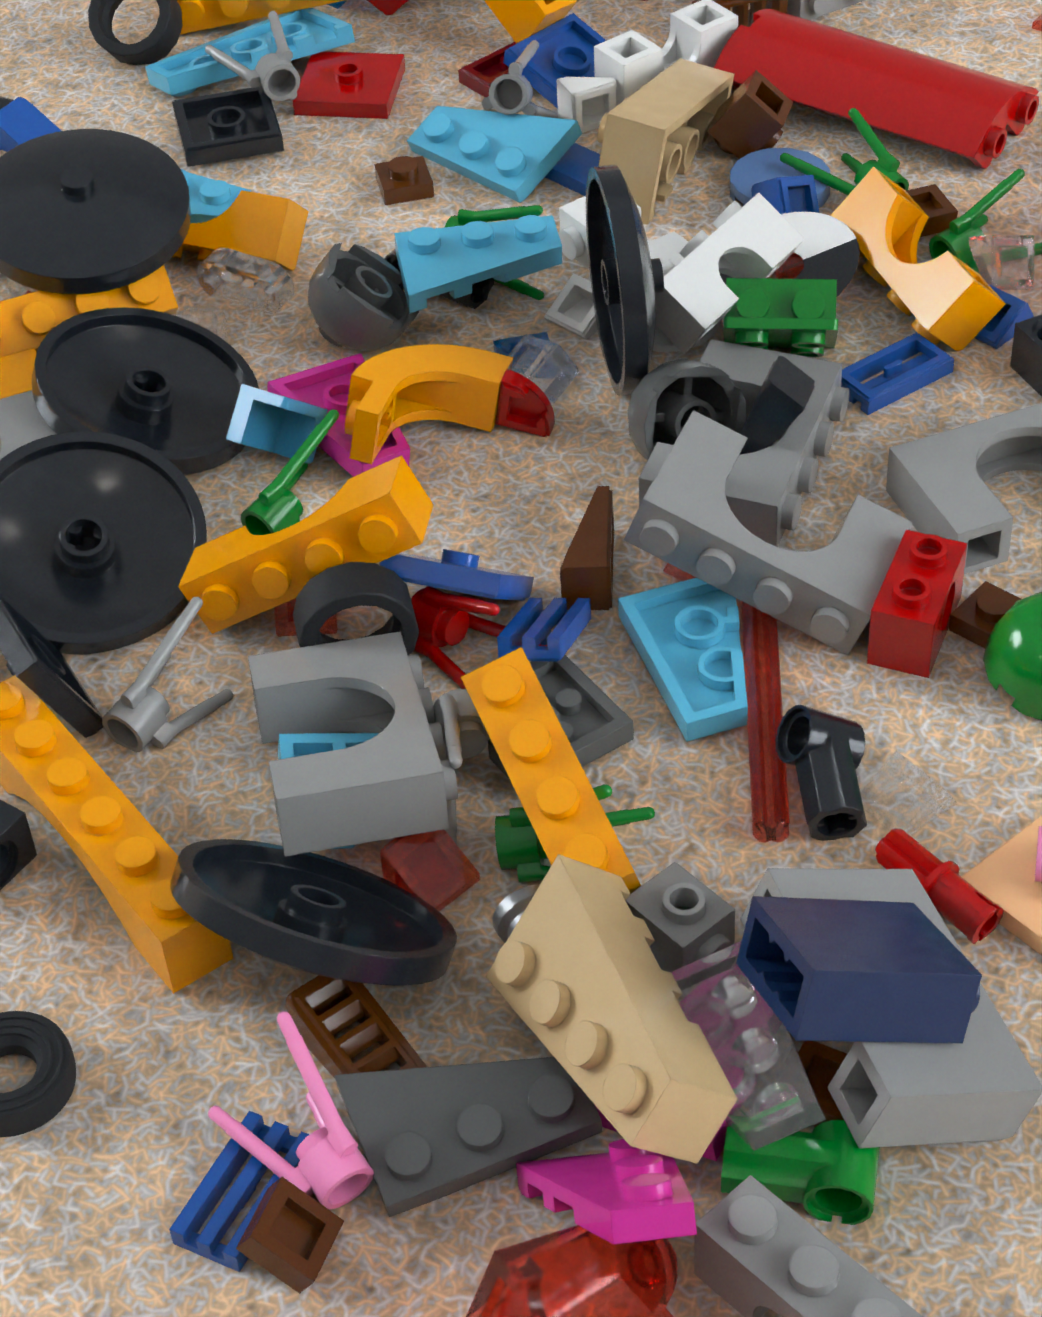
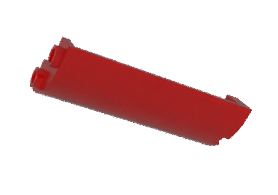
(887, 84)

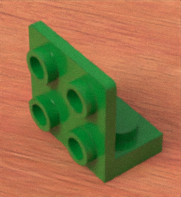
(783, 314)

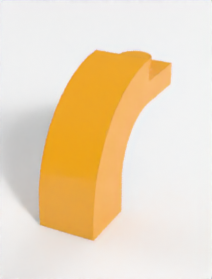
(420, 385)

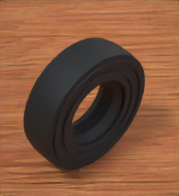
(54, 1076)

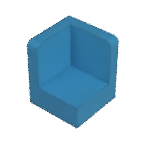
(273, 421)

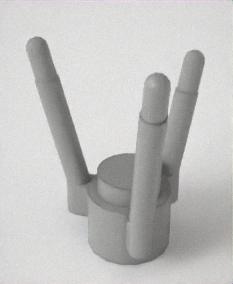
(273, 71)
(513, 92)
(142, 710)
(462, 735)

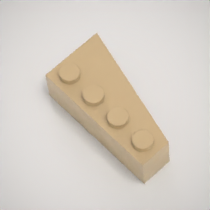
(662, 129)
(610, 1014)

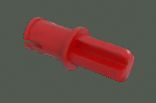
(948, 891)

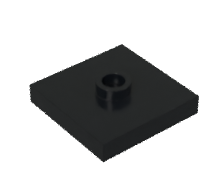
(227, 126)
(45, 671)

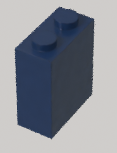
(857, 971)

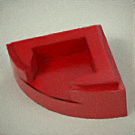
(524, 406)

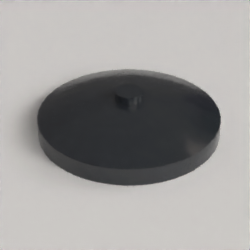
(89, 211)
(621, 278)
(144, 381)
(95, 539)
(313, 913)

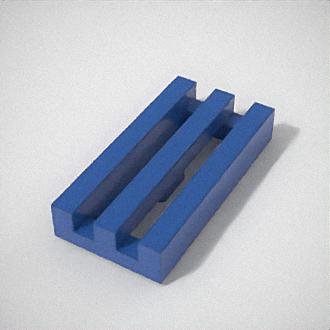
(897, 378)
(534, 625)
(202, 1202)

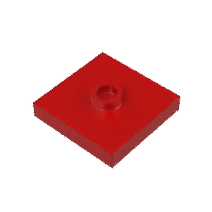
(349, 85)

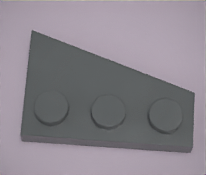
(461, 1123)

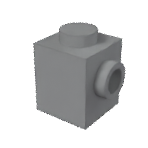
(682, 917)

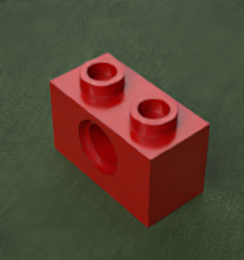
(916, 603)

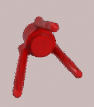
(445, 621)

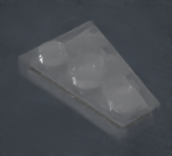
(750, 1048)

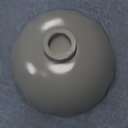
(358, 299)
(671, 393)

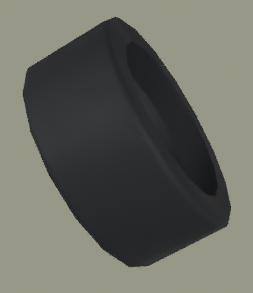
(146, 51)
(349, 587)

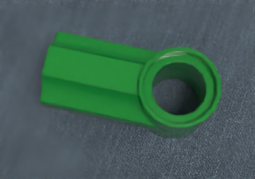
(814, 1169)

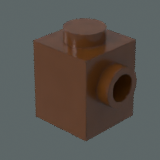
(751, 117)

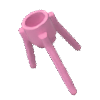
(328, 1157)

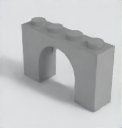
(943, 479)
(768, 483)
(814, 591)
(365, 791)
(918, 1090)

